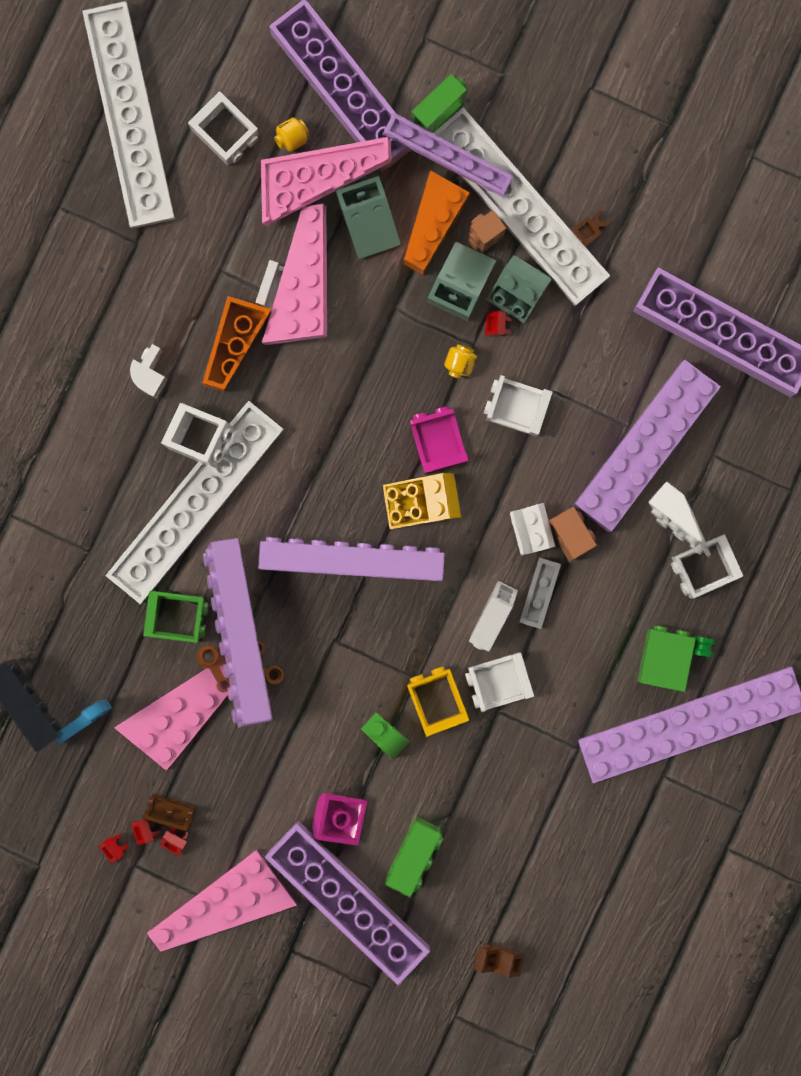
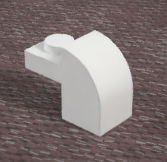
(143, 373)

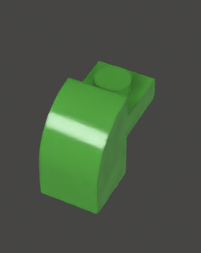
(385, 735)

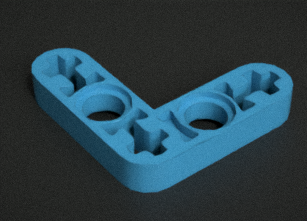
(87, 717)

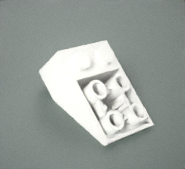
(674, 511)

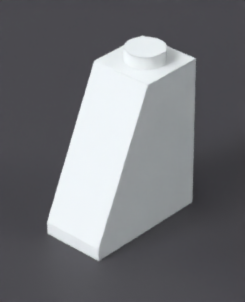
(493, 616)

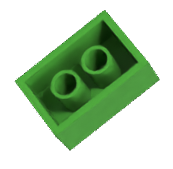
(414, 857)

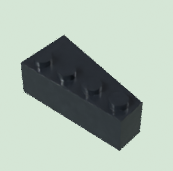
(26, 707)

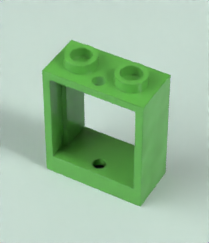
(440, 104)
(153, 612)

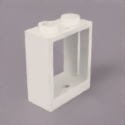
(208, 113)
(179, 427)
(727, 558)

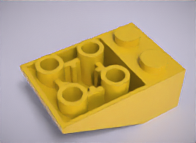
(422, 500)

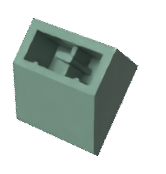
(518, 289)

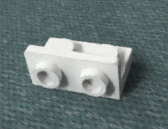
(532, 529)

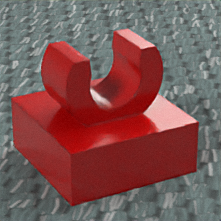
(496, 324)
(142, 831)
(174, 843)
(111, 849)

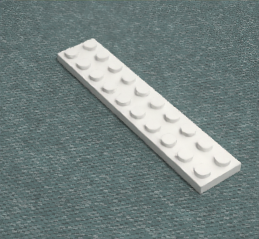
(128, 115)
(529, 215)
(193, 505)

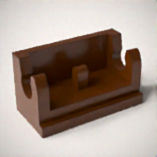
(169, 812)

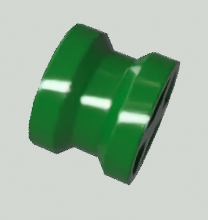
(704, 646)

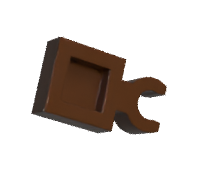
(589, 230)

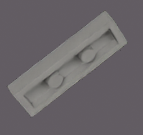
(540, 593)

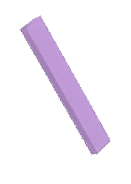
(448, 155)

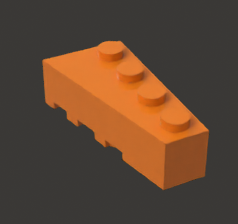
(436, 215)
(235, 335)

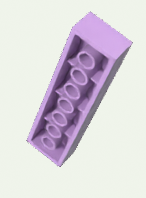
(335, 76)
(722, 331)
(646, 446)
(351, 560)
(237, 633)
(348, 902)

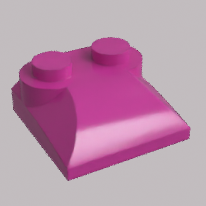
(338, 818)

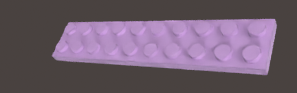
(691, 724)

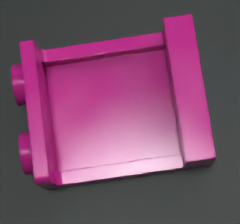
(438, 440)

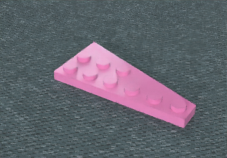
(305, 177)
(302, 293)
(174, 719)
(235, 898)

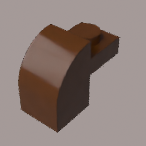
(499, 960)

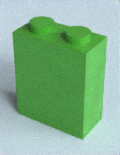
(666, 658)

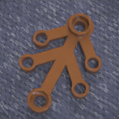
(220, 660)

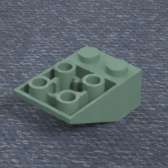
(368, 217)
(461, 281)

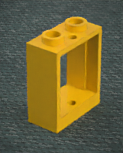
(445, 723)

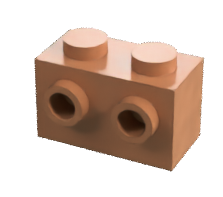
(486, 231)
(572, 533)

